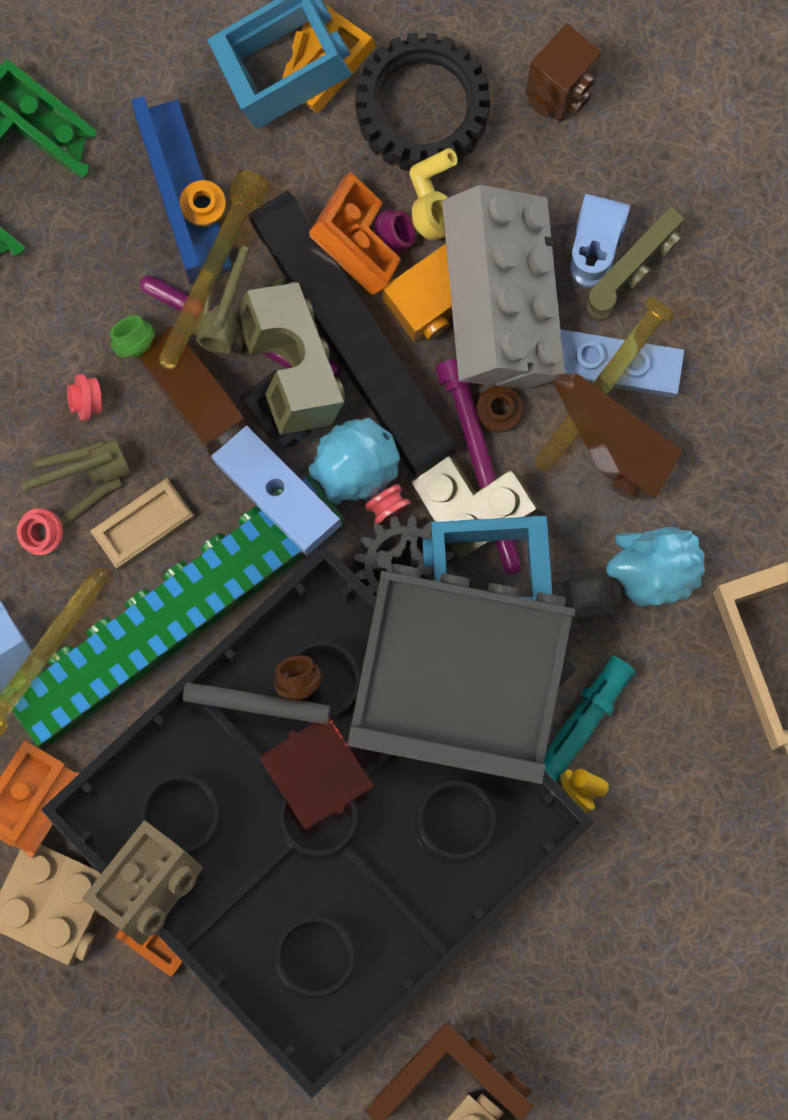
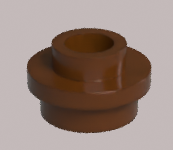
(496, 422)
(297, 677)

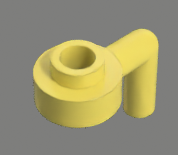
(428, 208)

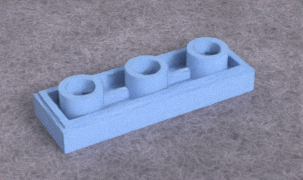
(261, 472)

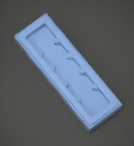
(652, 371)

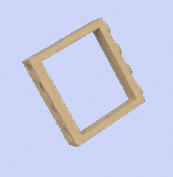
(727, 597)

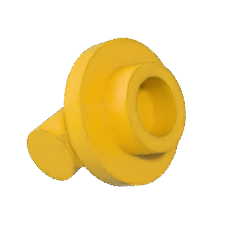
(583, 787)

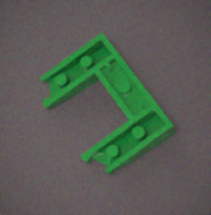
(44, 123)

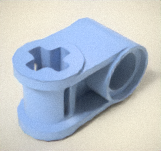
(598, 235)

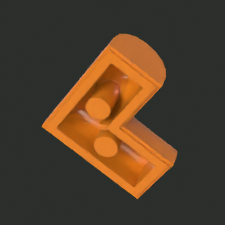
(346, 236)

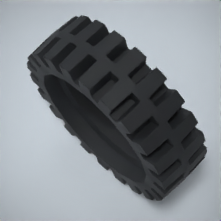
(415, 51)

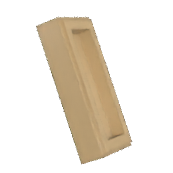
(142, 524)

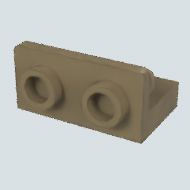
(143, 883)

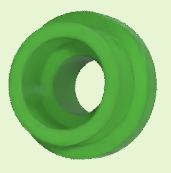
(131, 336)

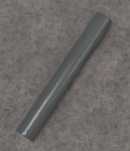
(256, 703)

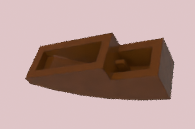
(194, 395)

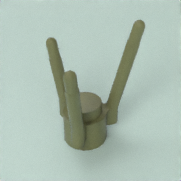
(219, 329)
(100, 460)

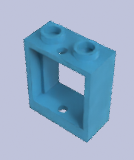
(260, 30)
(529, 528)

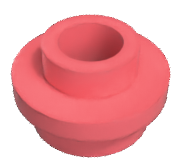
(84, 397)
(28, 531)

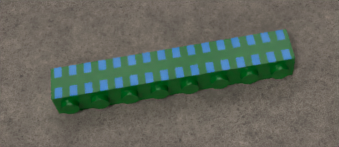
(158, 623)

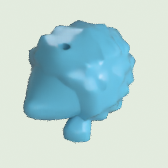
(355, 461)
(658, 565)

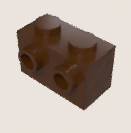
(563, 74)

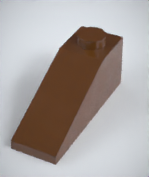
(618, 441)

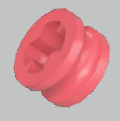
(388, 504)

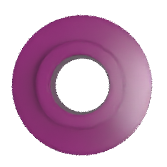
(395, 230)

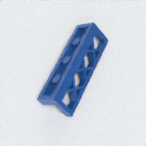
(174, 169)

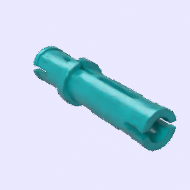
(587, 715)

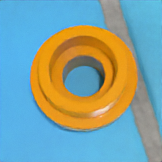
(202, 216)

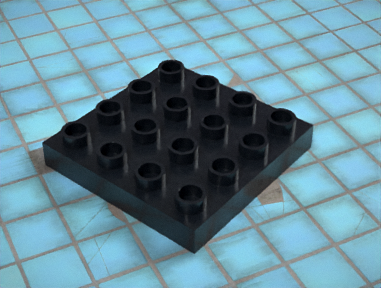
(330, 924)

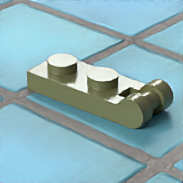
(632, 267)

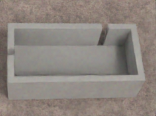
(502, 288)

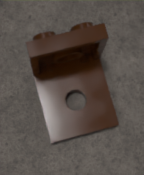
(469, 1055)

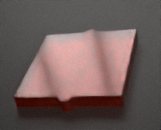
(316, 772)

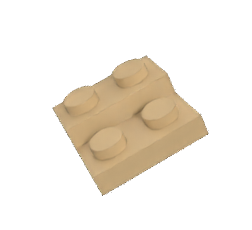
(45, 905)

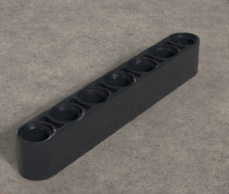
(353, 335)

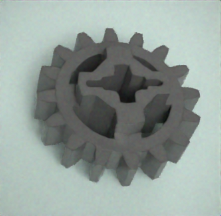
(383, 560)

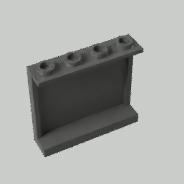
(461, 674)

